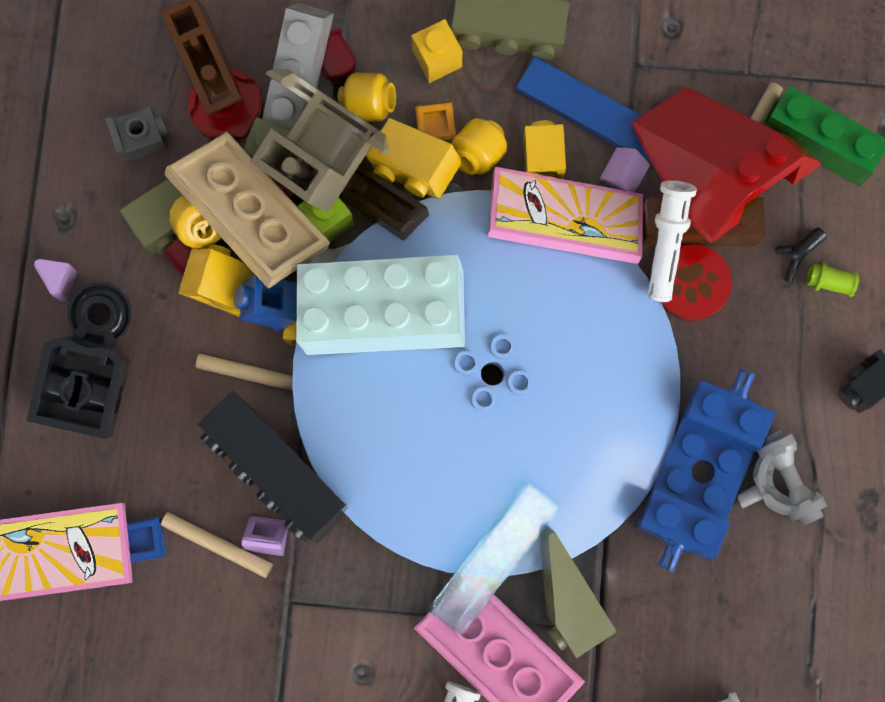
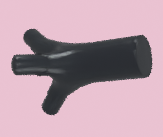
(800, 250)

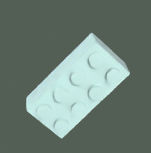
(380, 305)

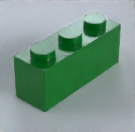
(828, 135)

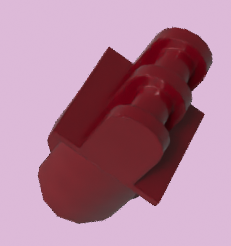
(338, 59)

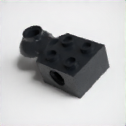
(84, 373)

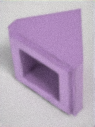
(625, 170)
(57, 277)
(265, 536)

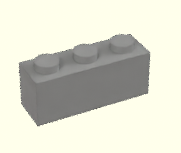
(302, 52)

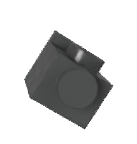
(147, 143)

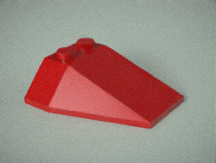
(720, 154)

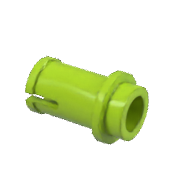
(832, 279)

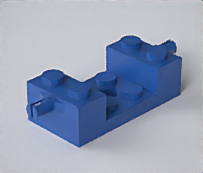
(724, 432)

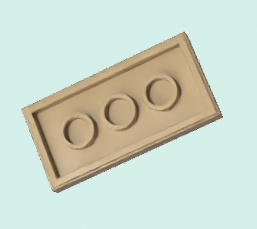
(247, 209)

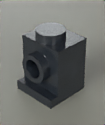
(865, 383)

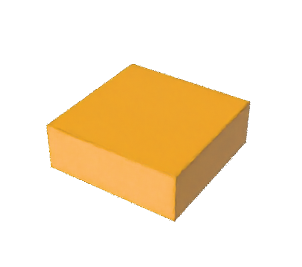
(436, 120)

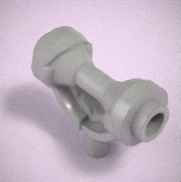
(802, 502)

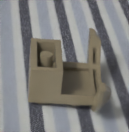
(320, 148)

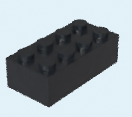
(274, 467)

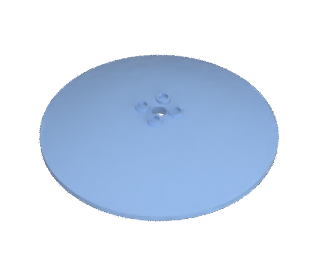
(440, 454)

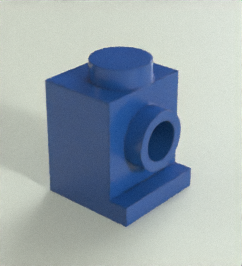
(265, 306)

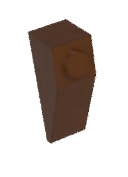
(202, 55)

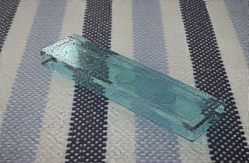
(494, 558)

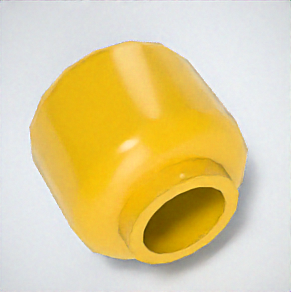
(368, 96)
(480, 146)
(191, 226)

